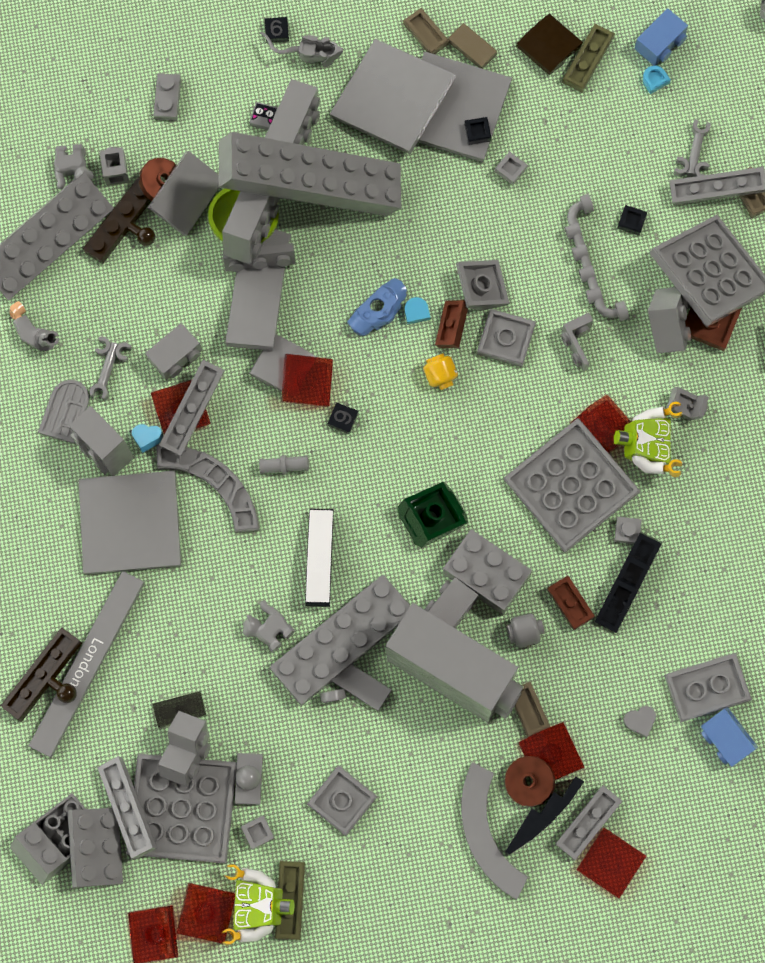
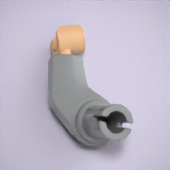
(35, 337)

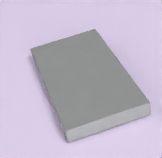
(255, 308)

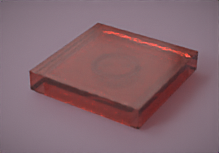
(307, 380)
(611, 863)

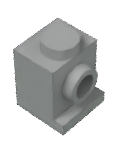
(114, 174)

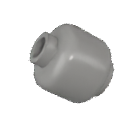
(525, 630)

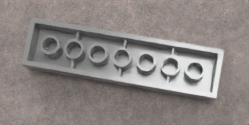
(309, 174)
(253, 211)

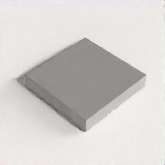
(506, 337)
(342, 800)

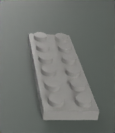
(50, 233)
(341, 640)

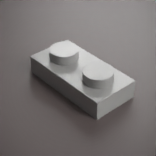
(167, 97)

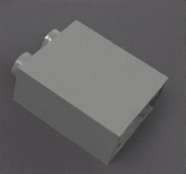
(454, 664)

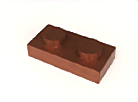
(451, 324)
(570, 602)

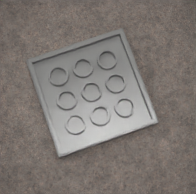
(392, 96)
(471, 96)
(710, 270)
(571, 485)
(129, 522)
(188, 820)

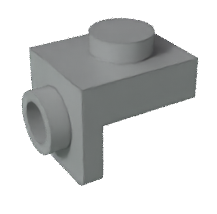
(691, 406)

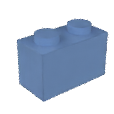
(661, 37)
(728, 737)

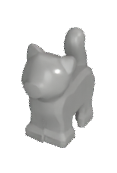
(70, 164)
(267, 632)

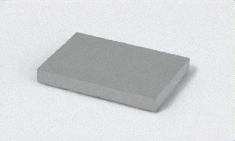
(185, 193)
(707, 687)

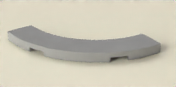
(219, 477)
(479, 836)

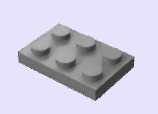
(94, 847)

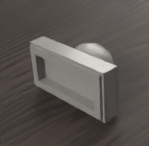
(248, 778)

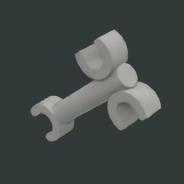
(692, 167)
(111, 350)

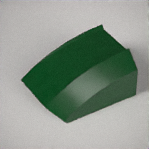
(432, 514)

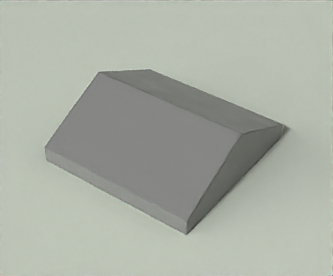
(482, 284)

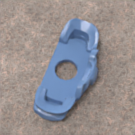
(366, 319)

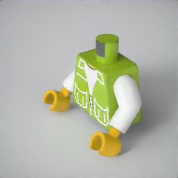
(648, 441)
(256, 906)

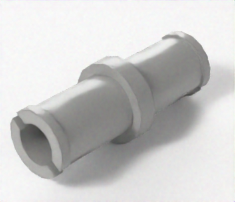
(284, 464)

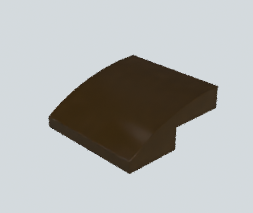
(549, 44)

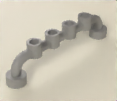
(587, 272)

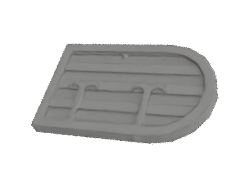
(64, 406)

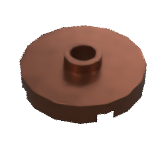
(151, 174)
(542, 777)

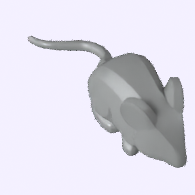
(312, 50)

